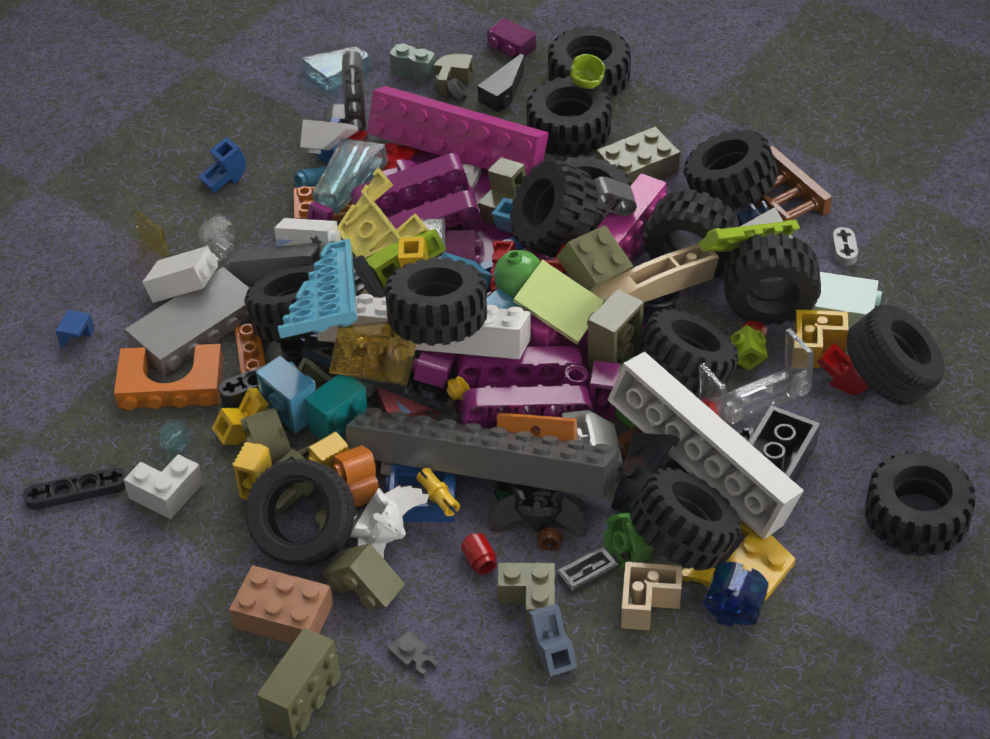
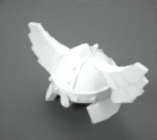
(383, 516)

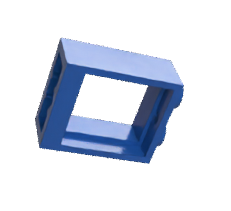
(423, 512)

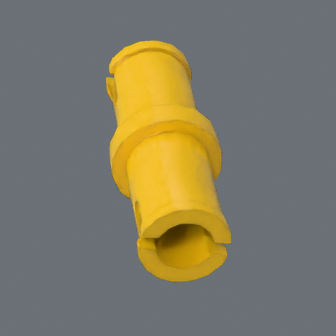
(438, 492)

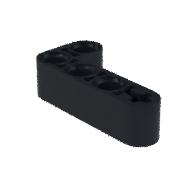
(234, 389)

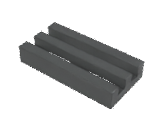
(576, 581)

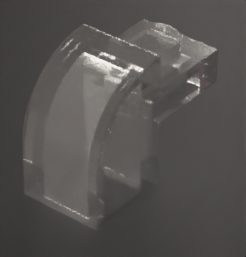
(219, 235)

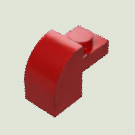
(842, 371)

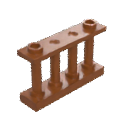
(801, 186)

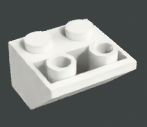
(595, 430)

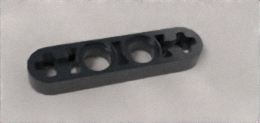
(75, 487)

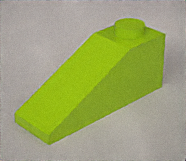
(386, 260)

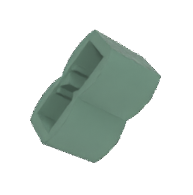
(412, 62)

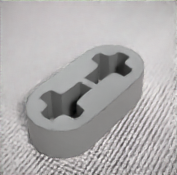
(849, 246)

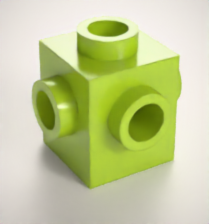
(750, 347)

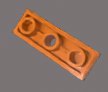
(249, 348)
(560, 427)

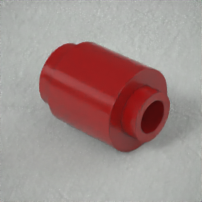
(479, 553)

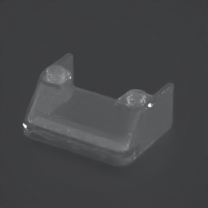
(759, 395)

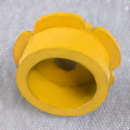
(457, 387)

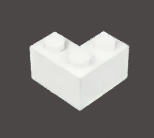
(165, 490)

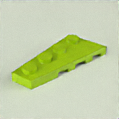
(727, 239)

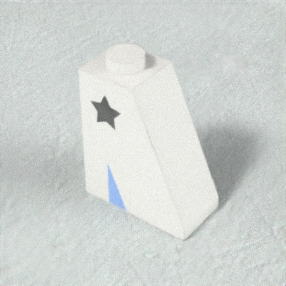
(306, 231)

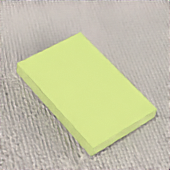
(558, 301)

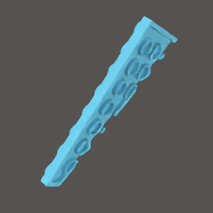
(327, 296)

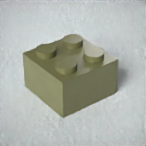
(594, 259)

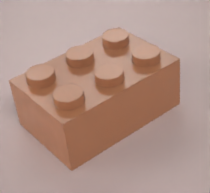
(280, 605)

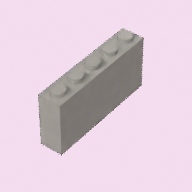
(190, 321)

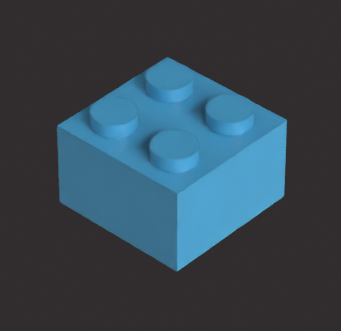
(286, 390)

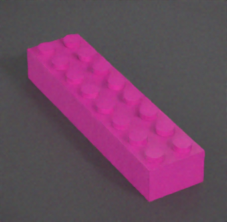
(452, 129)

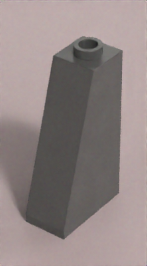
(256, 263)

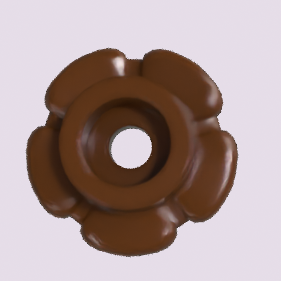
(549, 536)

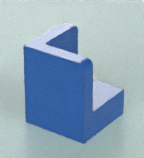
(74, 325)

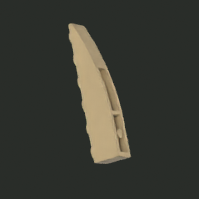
(664, 274)

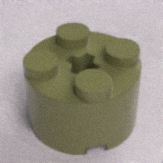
(267, 430)

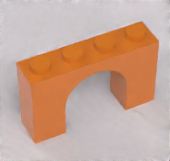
(196, 388)

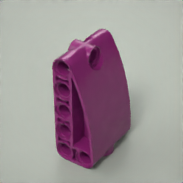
(431, 192)
(539, 384)

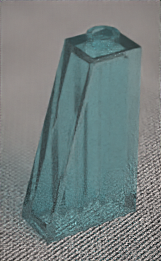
(348, 168)

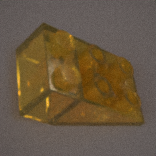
(372, 353)

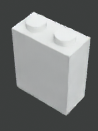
(180, 274)

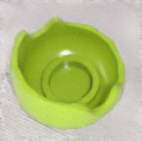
(587, 71)

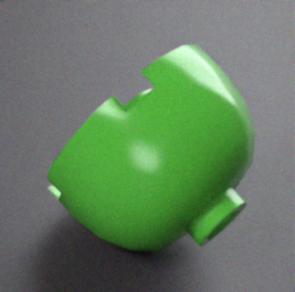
(514, 270)
(623, 538)

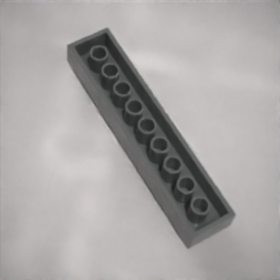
(485, 452)

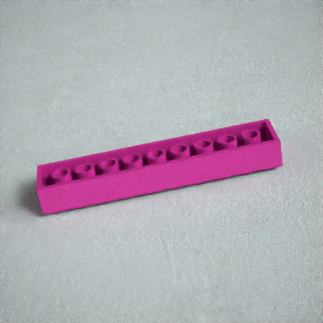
(629, 235)

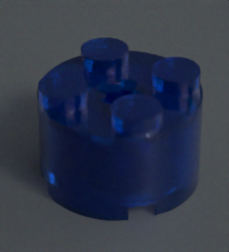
(735, 594)

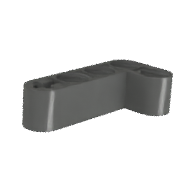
(354, 106)
(613, 198)

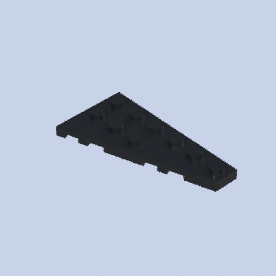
(417, 391)

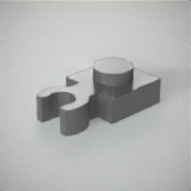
(412, 651)

